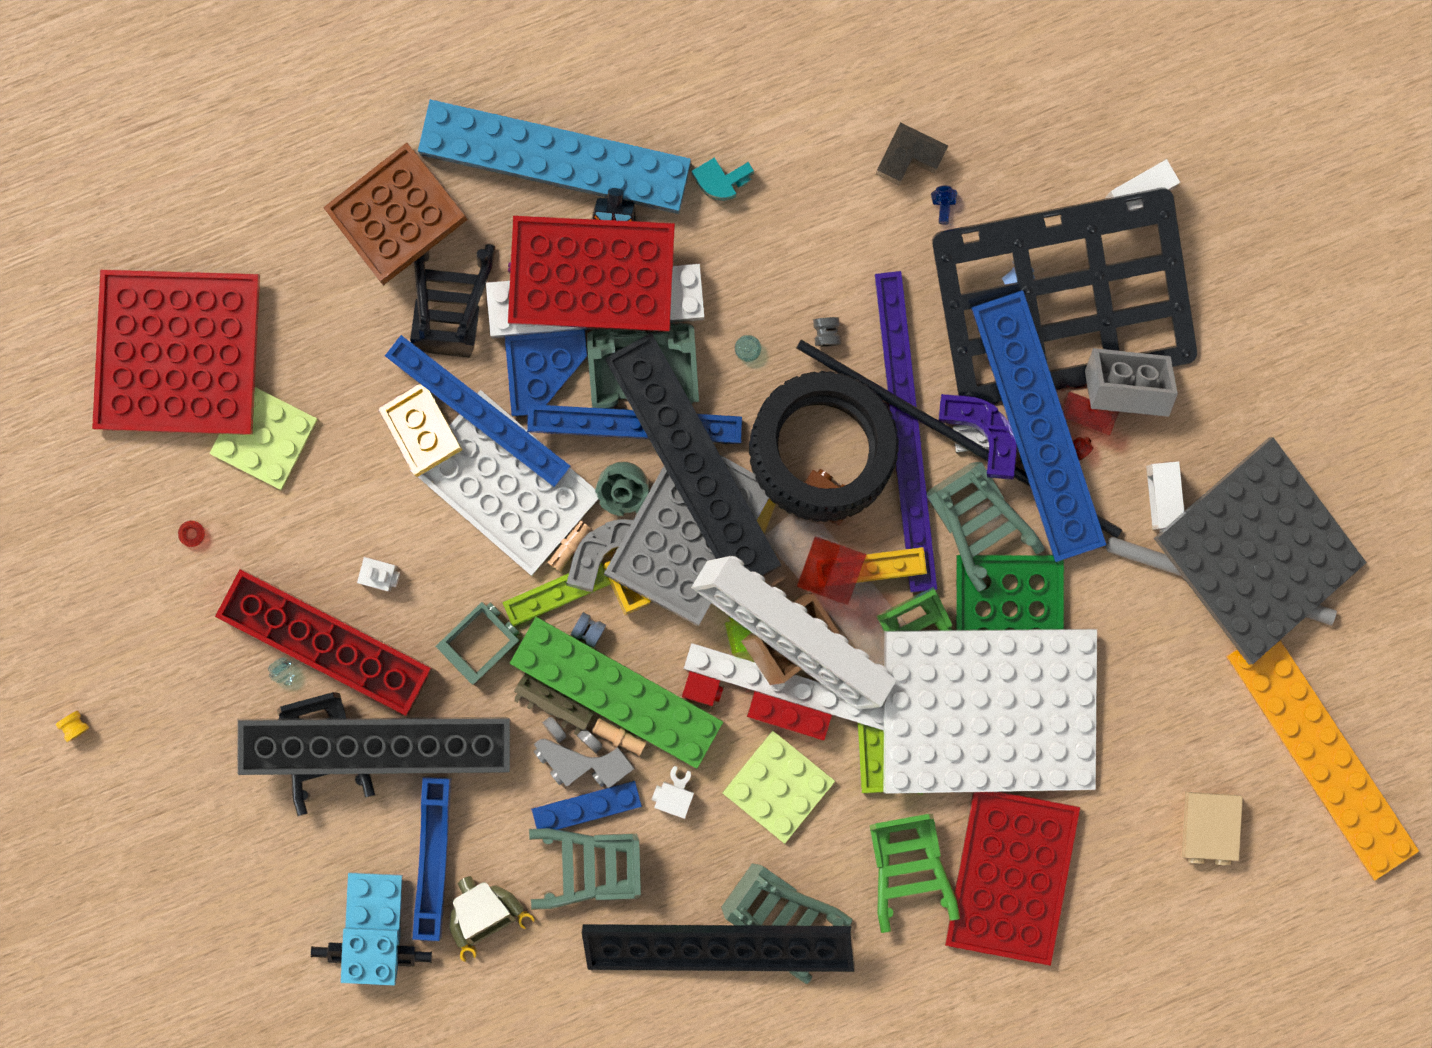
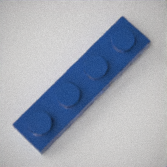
(587, 807)

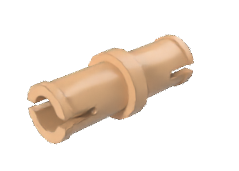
(569, 546)
(618, 736)

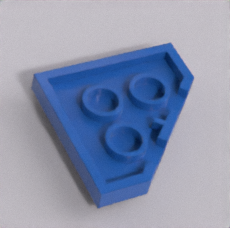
(541, 366)

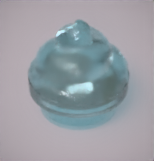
(747, 348)
(282, 671)

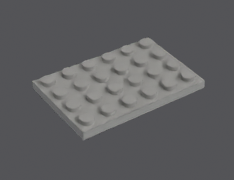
(666, 548)

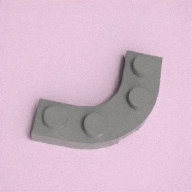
(593, 550)

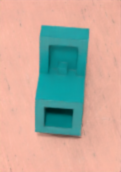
(717, 184)

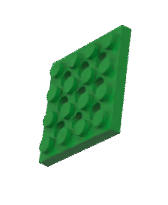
(1022, 567)

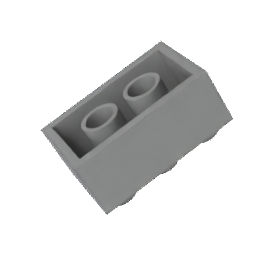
(1131, 382)

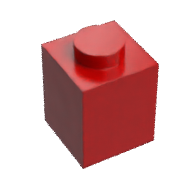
(702, 689)

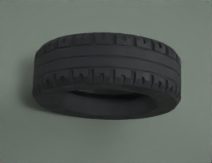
(848, 396)

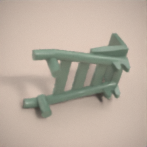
(941, 501)
(760, 878)
(613, 889)

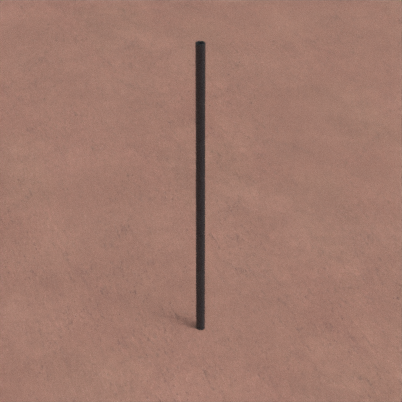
(924, 418)

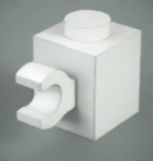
(378, 574)
(673, 798)

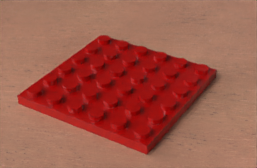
(176, 352)

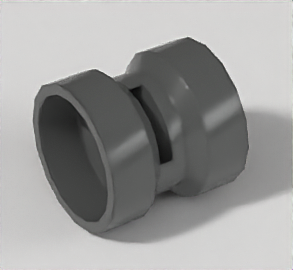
(829, 337)

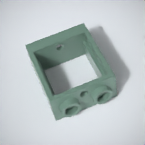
(458, 661)

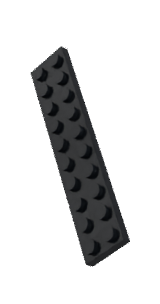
(690, 455)
(719, 947)

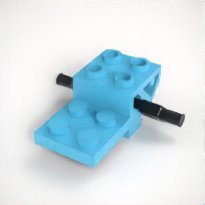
(372, 932)

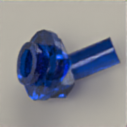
(944, 197)

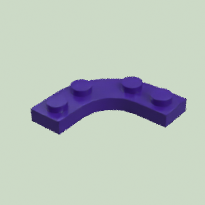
(989, 421)

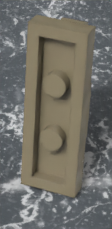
(553, 702)

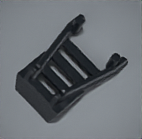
(445, 342)
(334, 708)

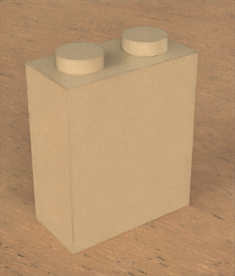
(1212, 827)

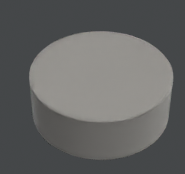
(554, 729)
(589, 740)

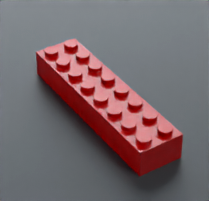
(324, 642)

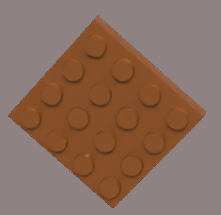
(395, 213)

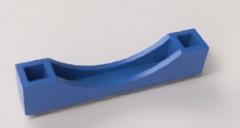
(432, 858)

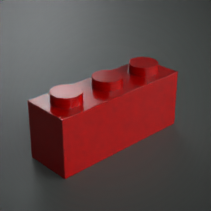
(789, 715)

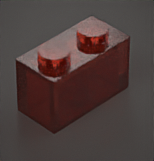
(1078, 412)

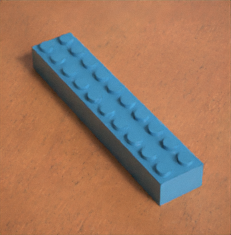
(553, 156)

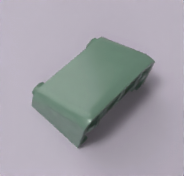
(676, 346)

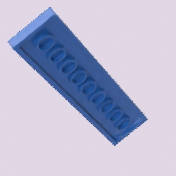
(1038, 426)

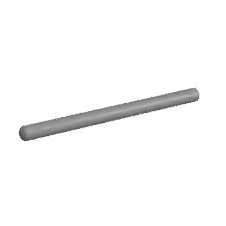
(1161, 561)

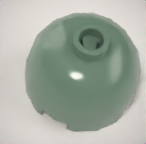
(622, 488)

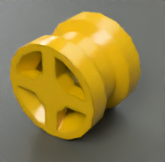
(72, 726)

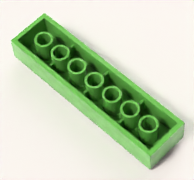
(616, 692)

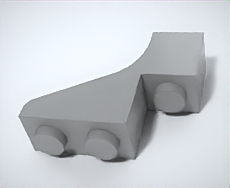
(570, 765)

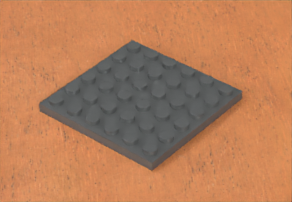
(1260, 550)

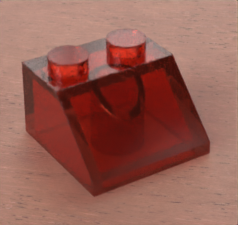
(831, 570)

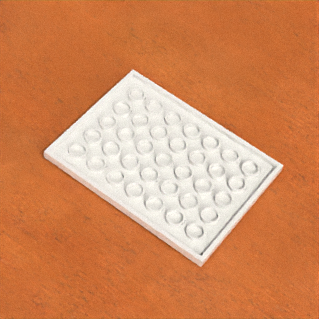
(990, 710)

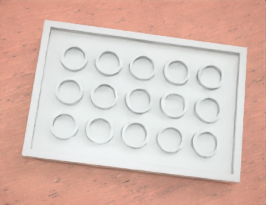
(507, 497)

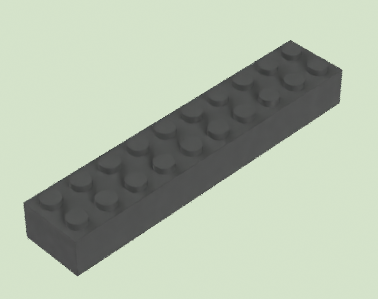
(373, 745)

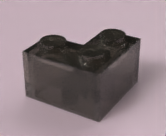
(907, 147)

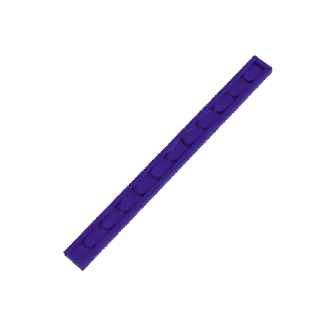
(909, 461)

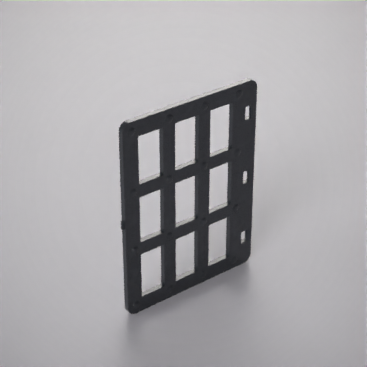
(1078, 222)

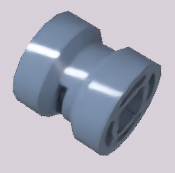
(593, 633)

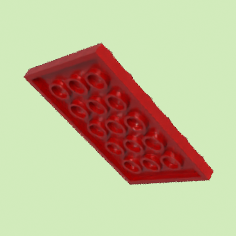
(591, 273)
(1013, 876)

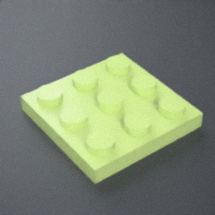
(276, 440)
(778, 787)

